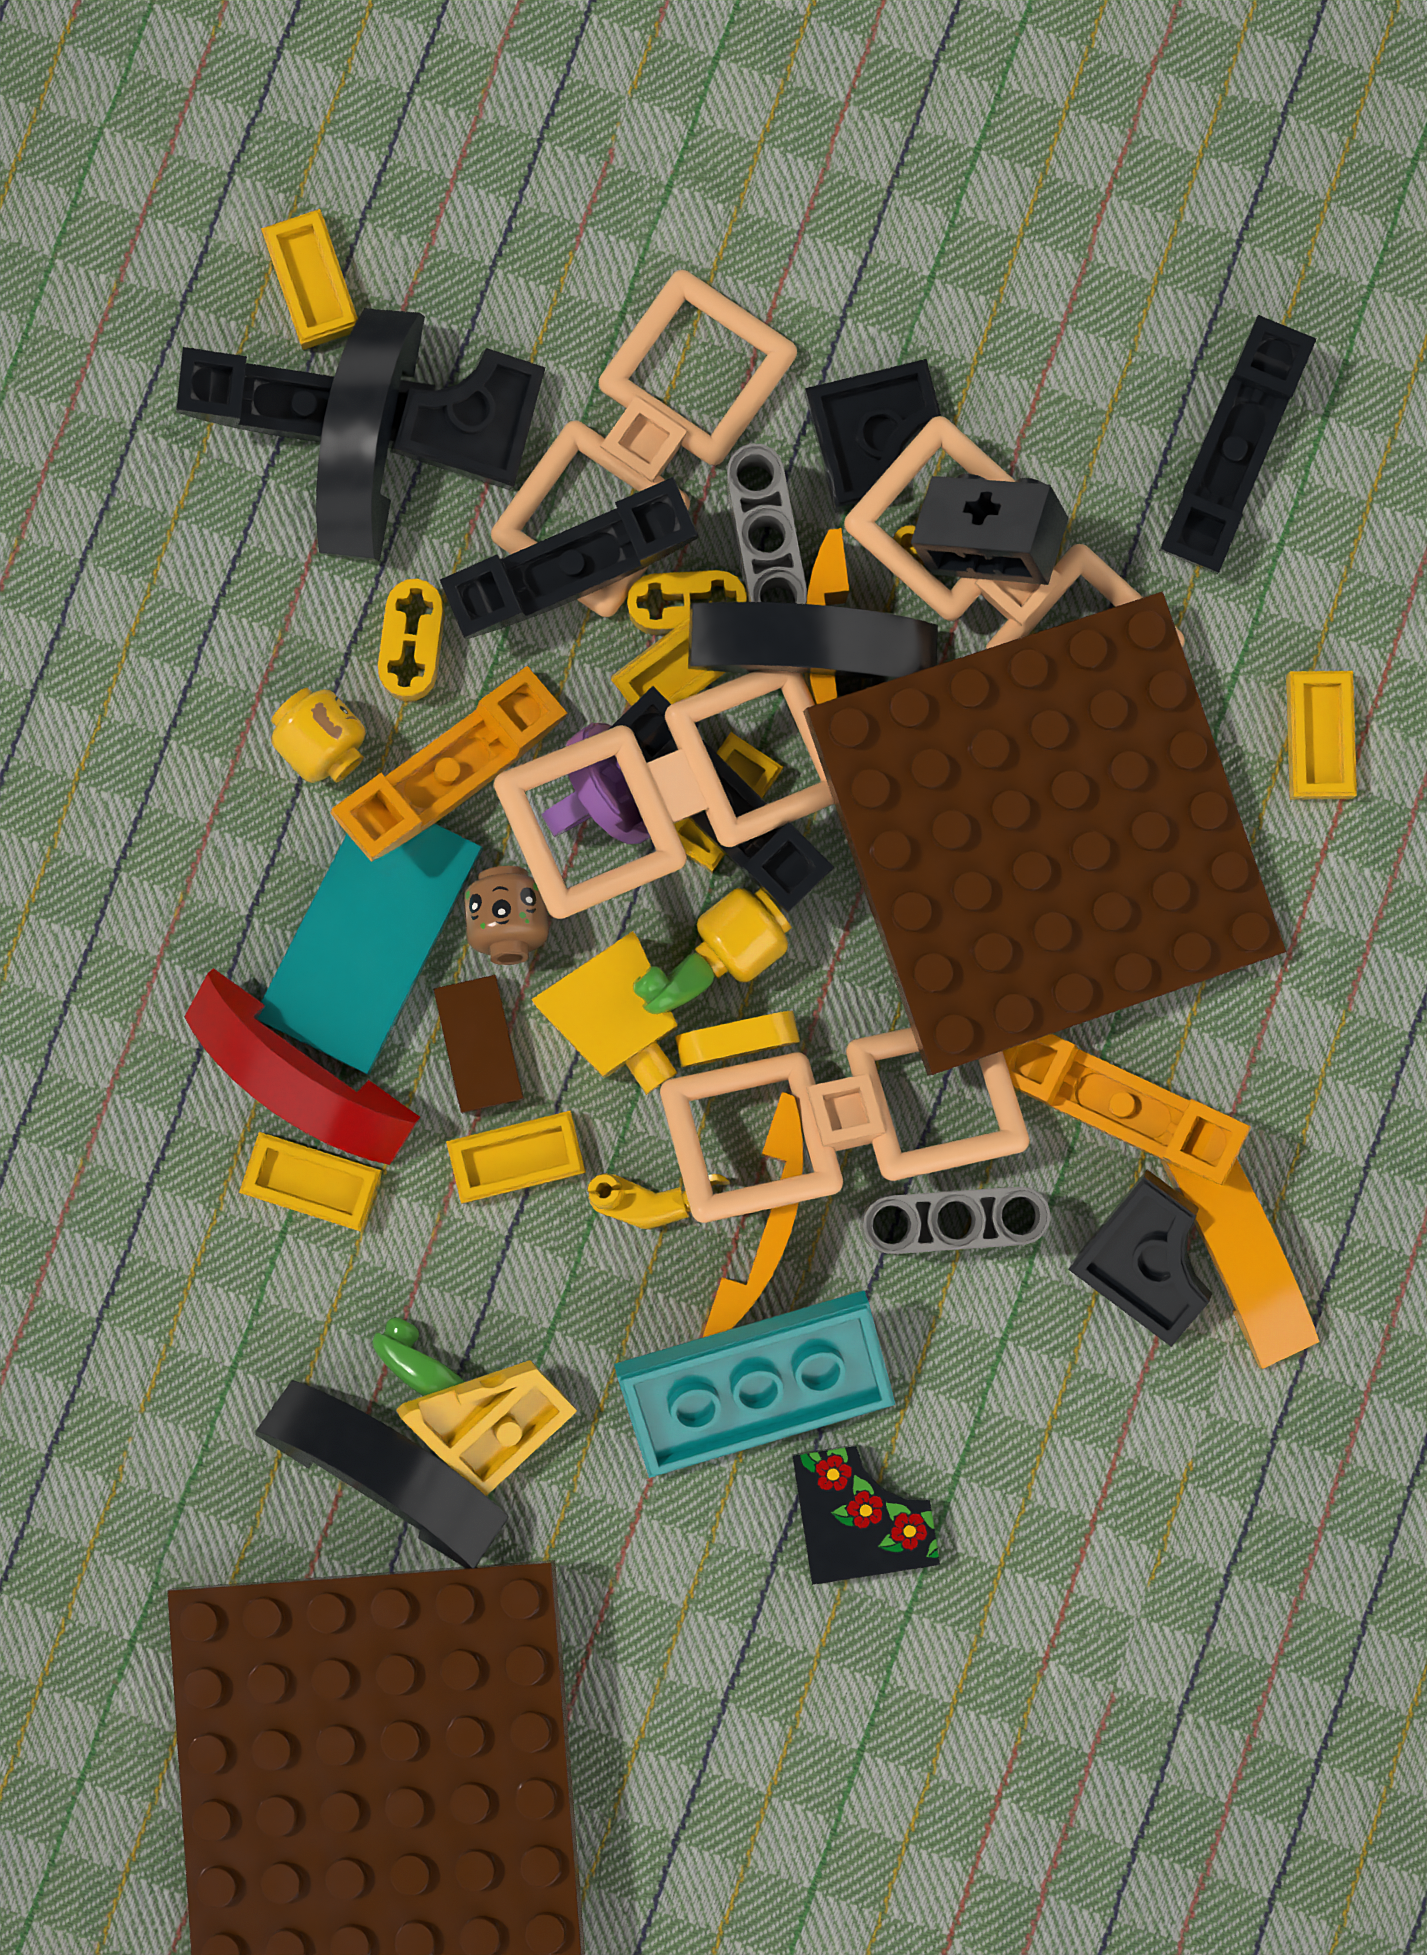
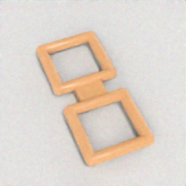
(648, 429)
(1019, 602)
(662, 789)
(832, 1119)

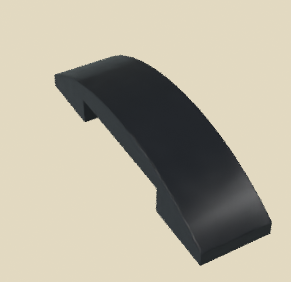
(260, 397)
(358, 432)
(1236, 444)
(571, 562)
(808, 640)
(776, 861)
(386, 1469)

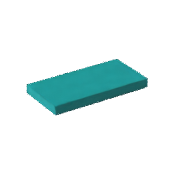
(367, 944)
(755, 1384)

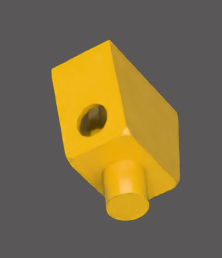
(607, 1018)

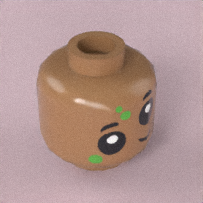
(505, 915)

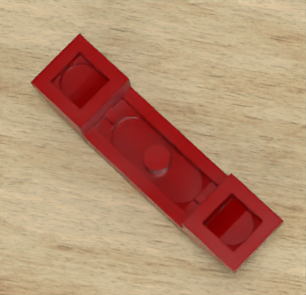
(290, 1082)

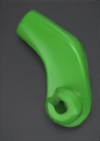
(678, 988)
(409, 1365)

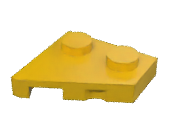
(489, 1422)

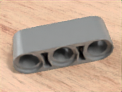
(764, 509)
(986, 1220)

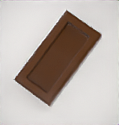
(478, 1044)

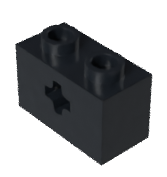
(990, 529)

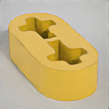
(678, 586)
(396, 638)
(737, 1039)

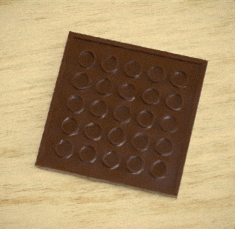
(1044, 832)
(377, 1764)

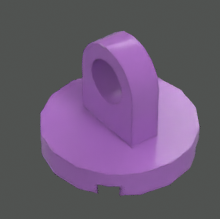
(598, 794)

